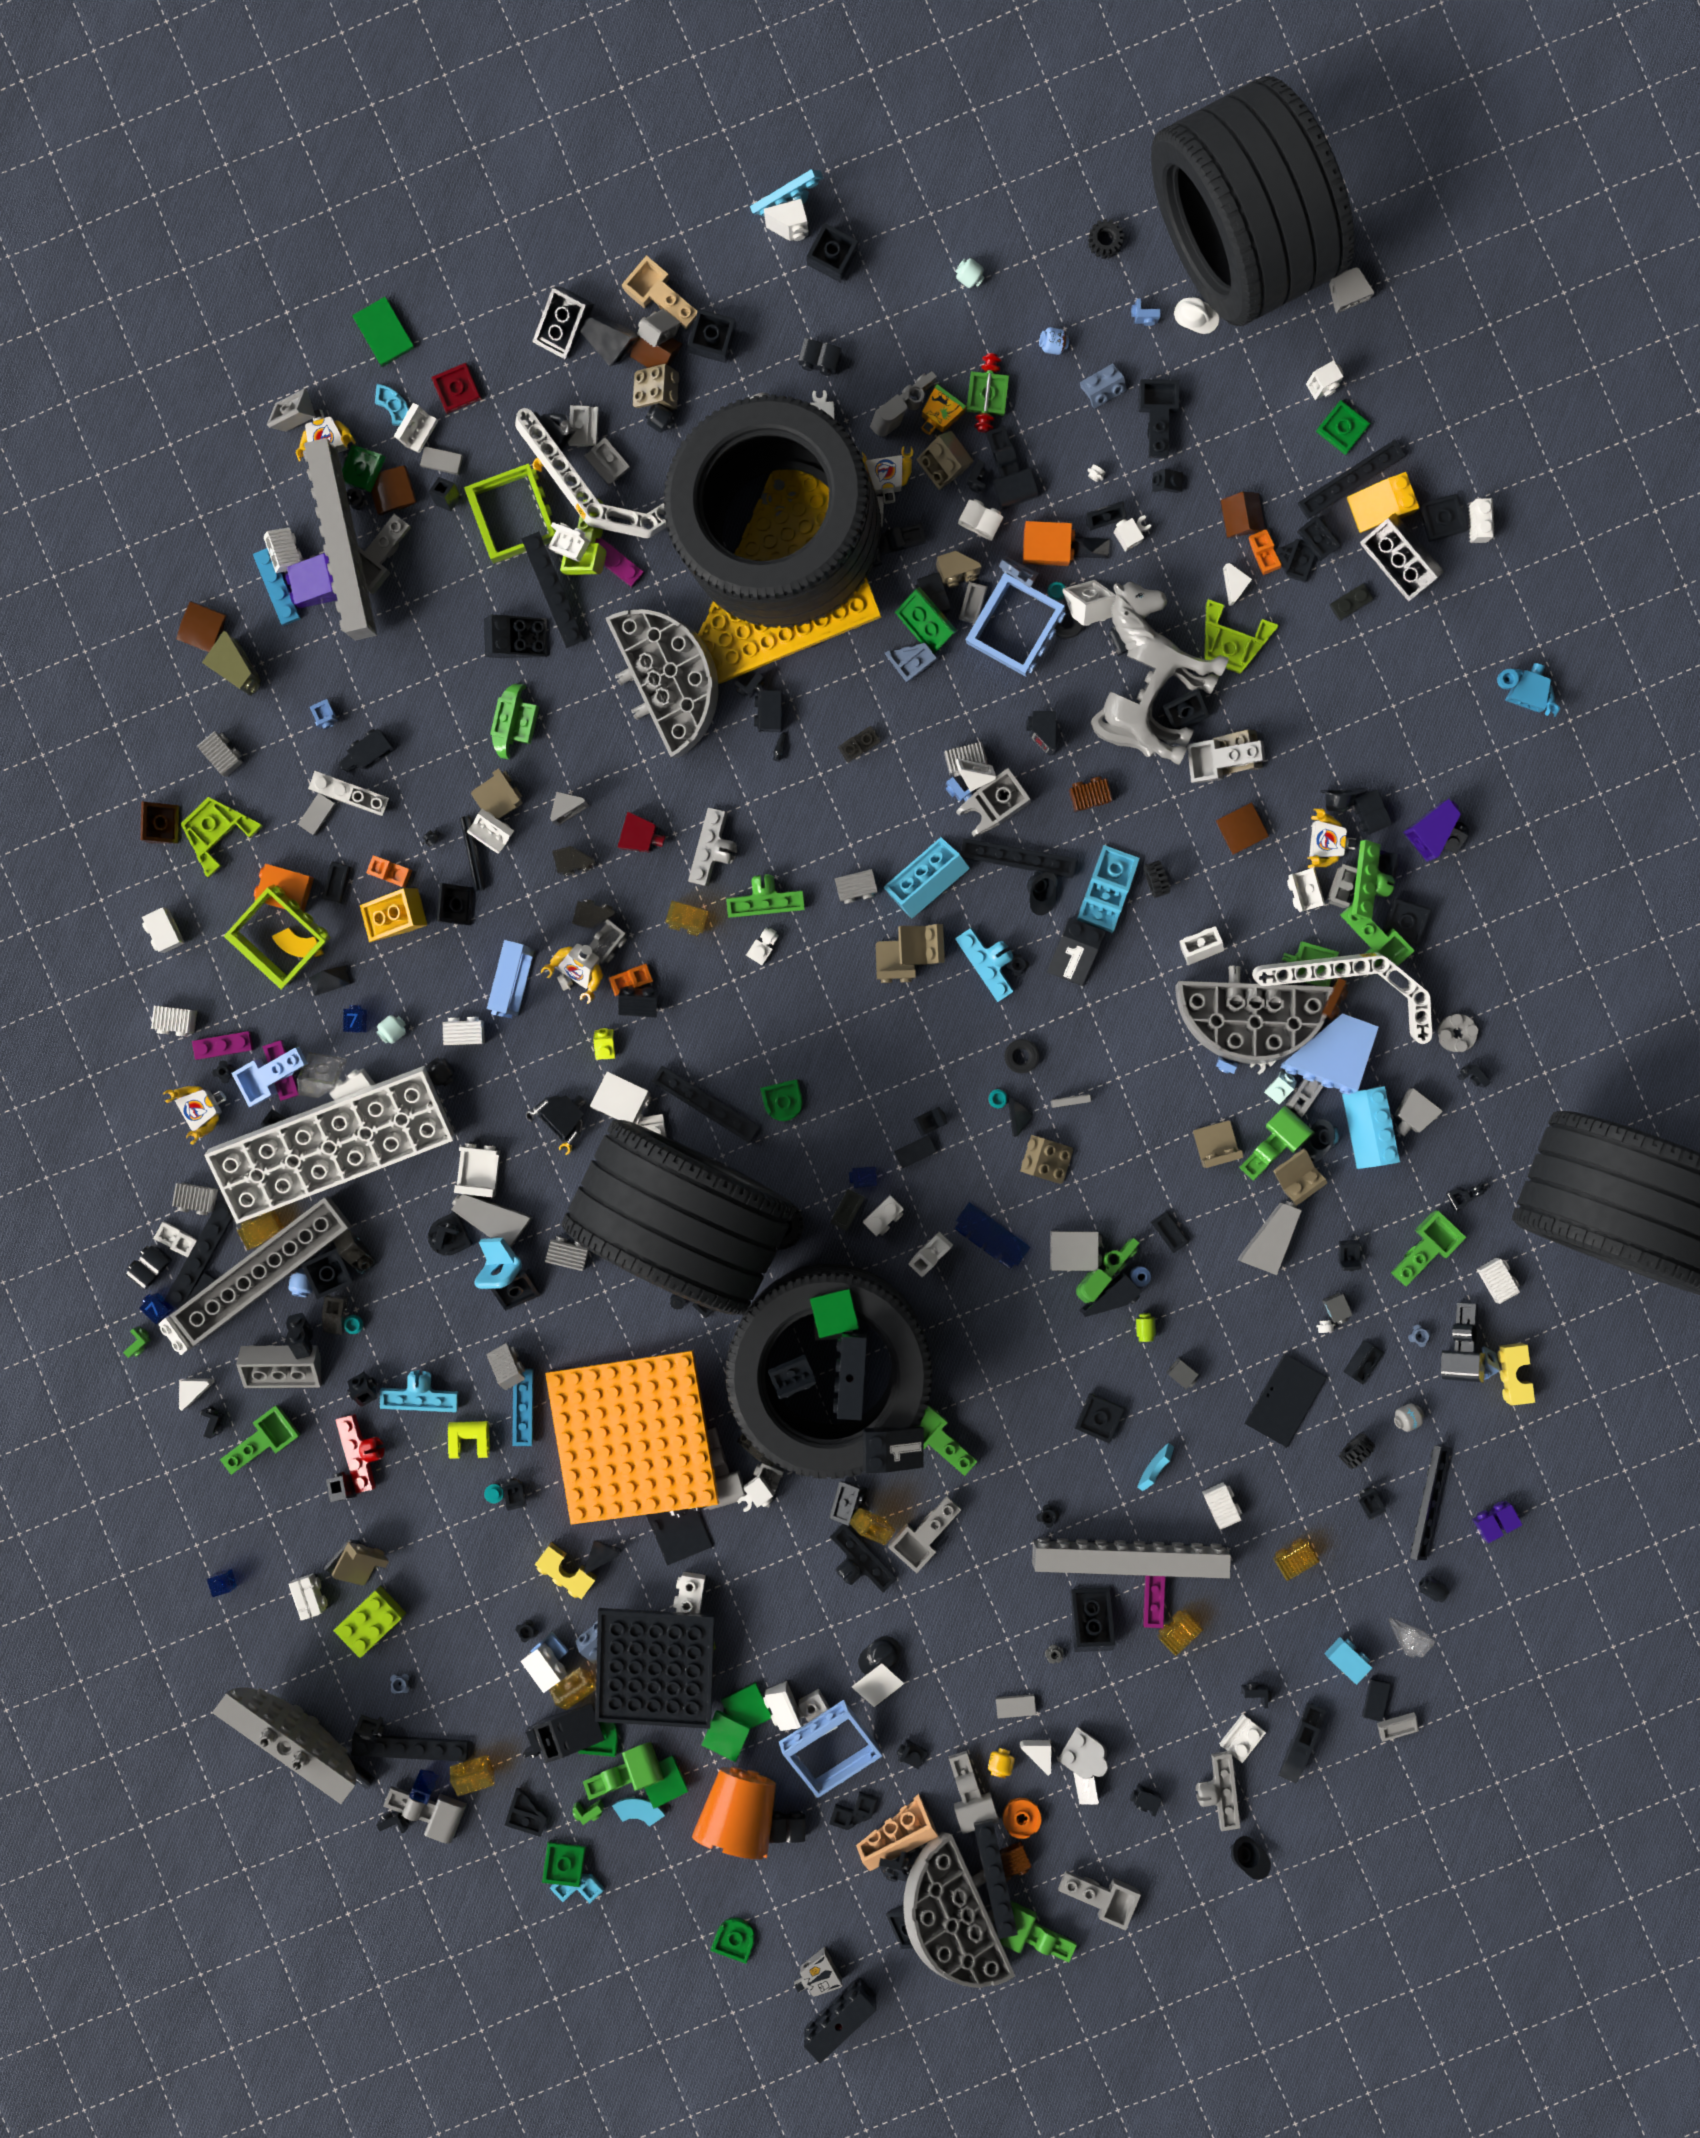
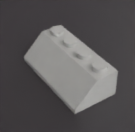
(278, 1367)

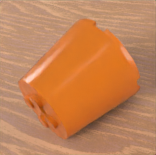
(738, 1814)

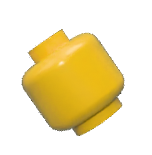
(1001, 1763)

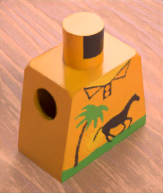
(941, 410)

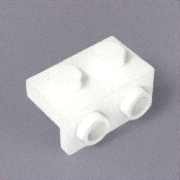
(415, 428)
(568, 542)
(490, 831)
(1306, 890)
(176, 1336)

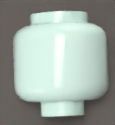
(970, 273)
(391, 1029)

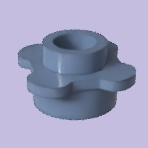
(1425, 1334)
(395, 1687)

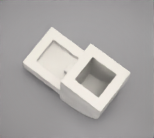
(930, 1254)

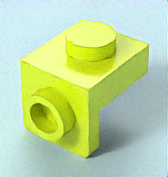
(604, 1044)

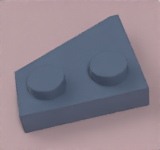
(1020, 572)
(911, 660)

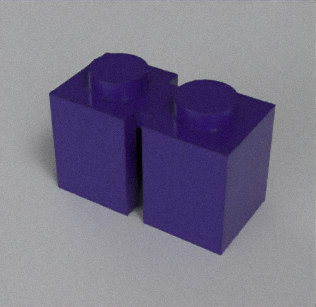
(1505, 1517)

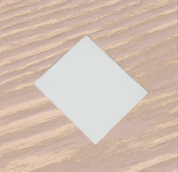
(877, 1685)

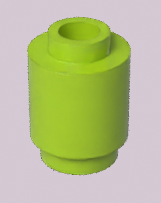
(1145, 1327)

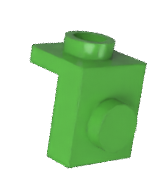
(137, 1347)
(592, 1812)

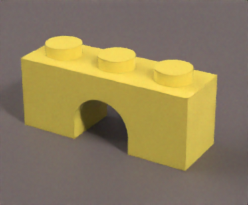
(1511, 1358)
(576, 1583)

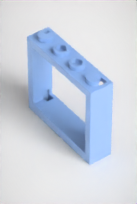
(987, 612)
(510, 979)
(816, 1729)

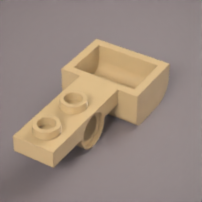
(649, 283)

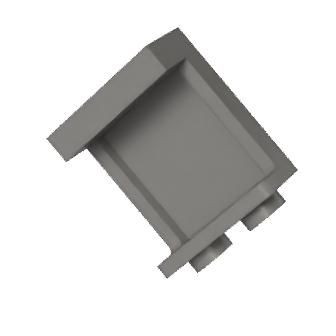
(1075, 1250)

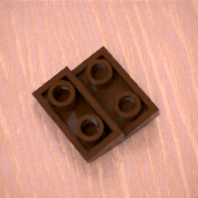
(393, 490)
(201, 626)
(1242, 828)
(1338, 993)

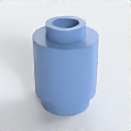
(1134, 1276)

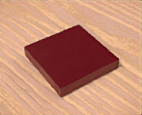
(456, 388)

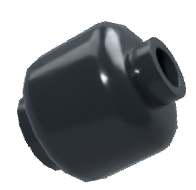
(659, 418)
(440, 1072)

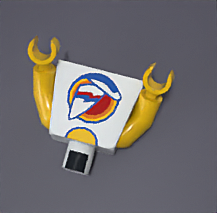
(327, 428)
(889, 474)
(1328, 840)
(580, 966)
(198, 1108)

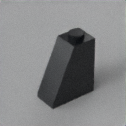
(609, 338)

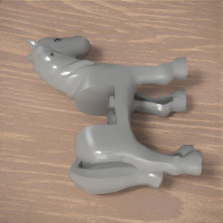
(1133, 723)

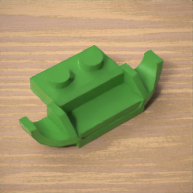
(512, 720)

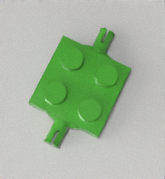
(1309, 952)

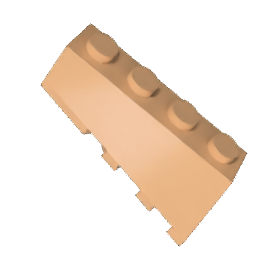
(901, 1833)

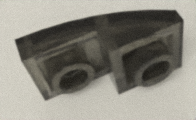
(859, 744)

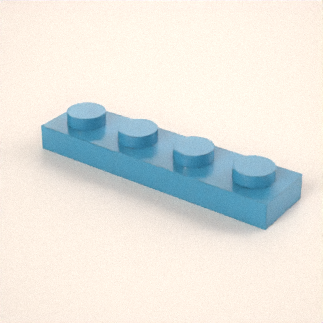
(276, 588)
(523, 1410)

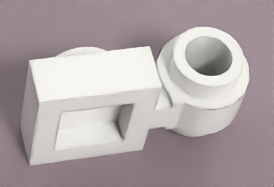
(760, 951)

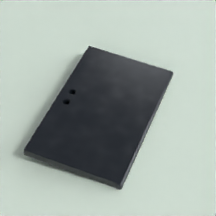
(1288, 1402)
(679, 1536)

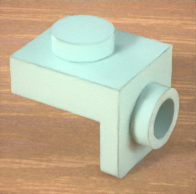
(1281, 1087)

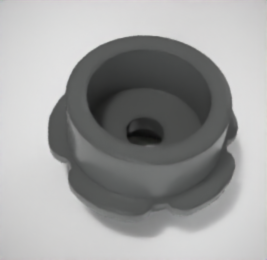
(1054, 1649)

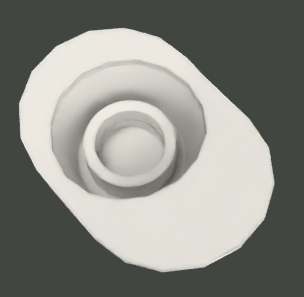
(1196, 315)

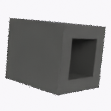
(1337, 1308)
(1182, 1374)

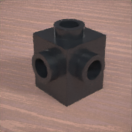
(362, 1389)

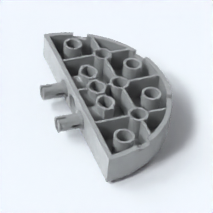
(671, 674)
(1250, 1019)
(290, 1738)
(949, 1919)

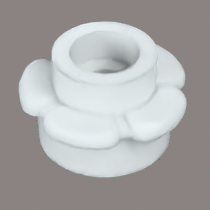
(1096, 473)
(565, 982)
(1325, 1326)

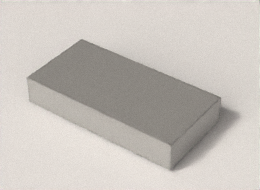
(441, 460)
(972, 602)
(316, 814)
(1070, 1100)
(1015, 1706)
(1398, 1727)

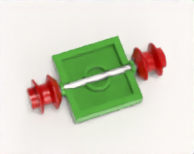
(987, 393)

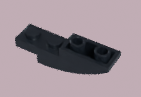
(1302, 1743)

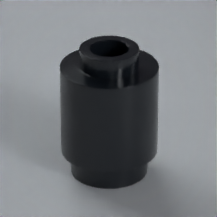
(1433, 1589)

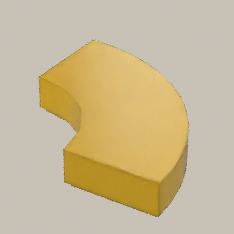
(294, 944)

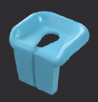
(497, 1253)

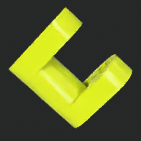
(468, 1430)

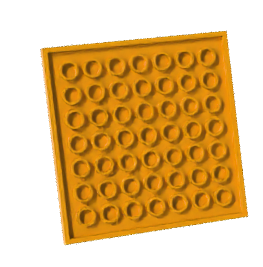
(632, 1437)

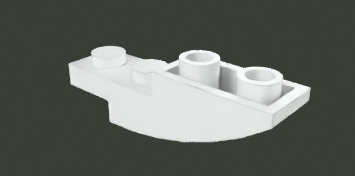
(348, 793)

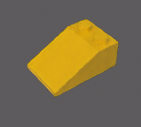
(1382, 500)
(393, 914)

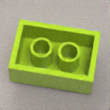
(369, 1621)

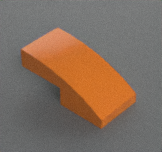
(1264, 552)
(389, 871)
(633, 977)

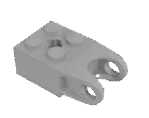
(988, 803)

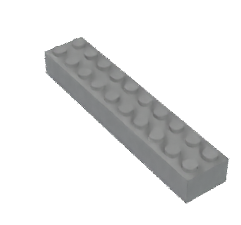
(340, 539)
(261, 1271)
(1131, 1559)

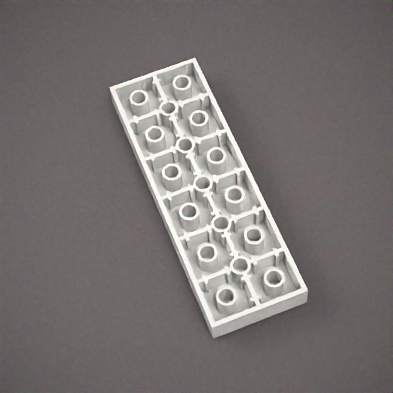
(330, 1144)

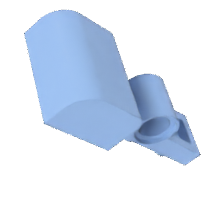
(258, 1080)

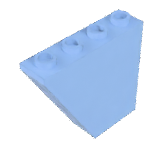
(1335, 1054)

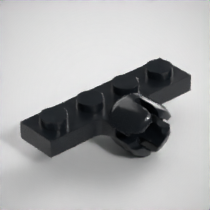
(859, 1560)

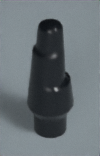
(779, 748)

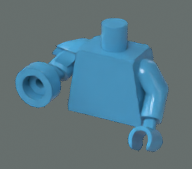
(1529, 689)

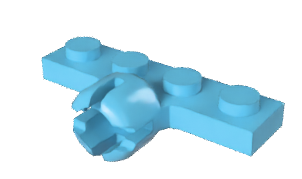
(790, 192)
(987, 962)
(419, 1396)

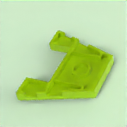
(1231, 643)
(209, 825)

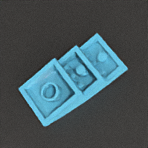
(1108, 889)

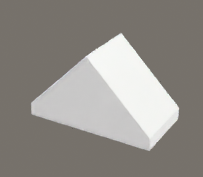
(1235, 582)
(975, 773)
(191, 1390)
(1039, 1752)

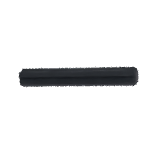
(472, 854)

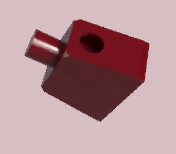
(639, 835)

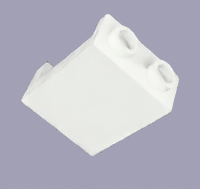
(620, 1099)
(478, 1170)

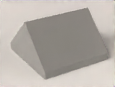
(291, 411)
(566, 807)

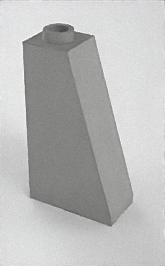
(491, 1218)
(1272, 1239)

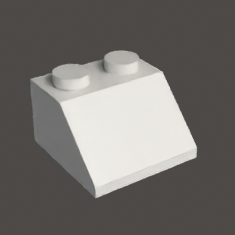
(787, 220)
(1089, 602)
(783, 1707)

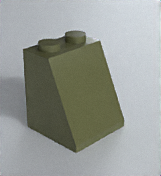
(232, 663)

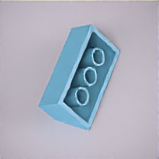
(926, 877)
(1371, 1127)

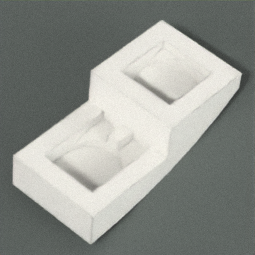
(175, 1238)

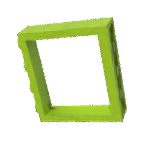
(497, 481)
(256, 956)

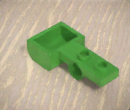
(1389, 944)
(1287, 1132)
(1438, 1237)
(1097, 1280)
(273, 1431)
(943, 1443)
(640, 1769)
(1041, 1938)

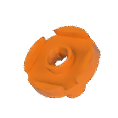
(1027, 1827)

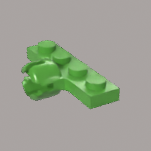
(1369, 880)
(764, 900)

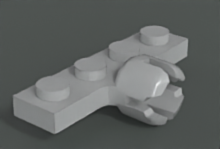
(711, 848)
(1221, 1791)

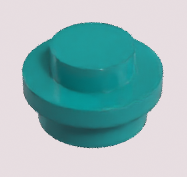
(1055, 591)
(997, 1098)
(353, 1324)
(494, 1493)

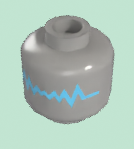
(1409, 1417)

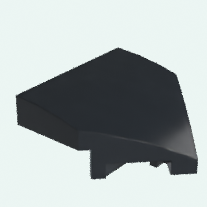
(1296, 559)

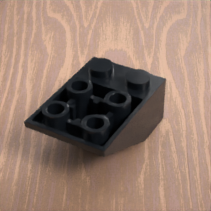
(515, 637)
(568, 1732)

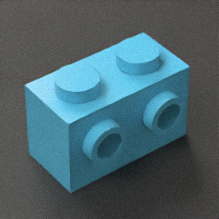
(1348, 1660)

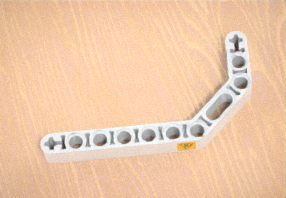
(580, 488)
(1349, 970)

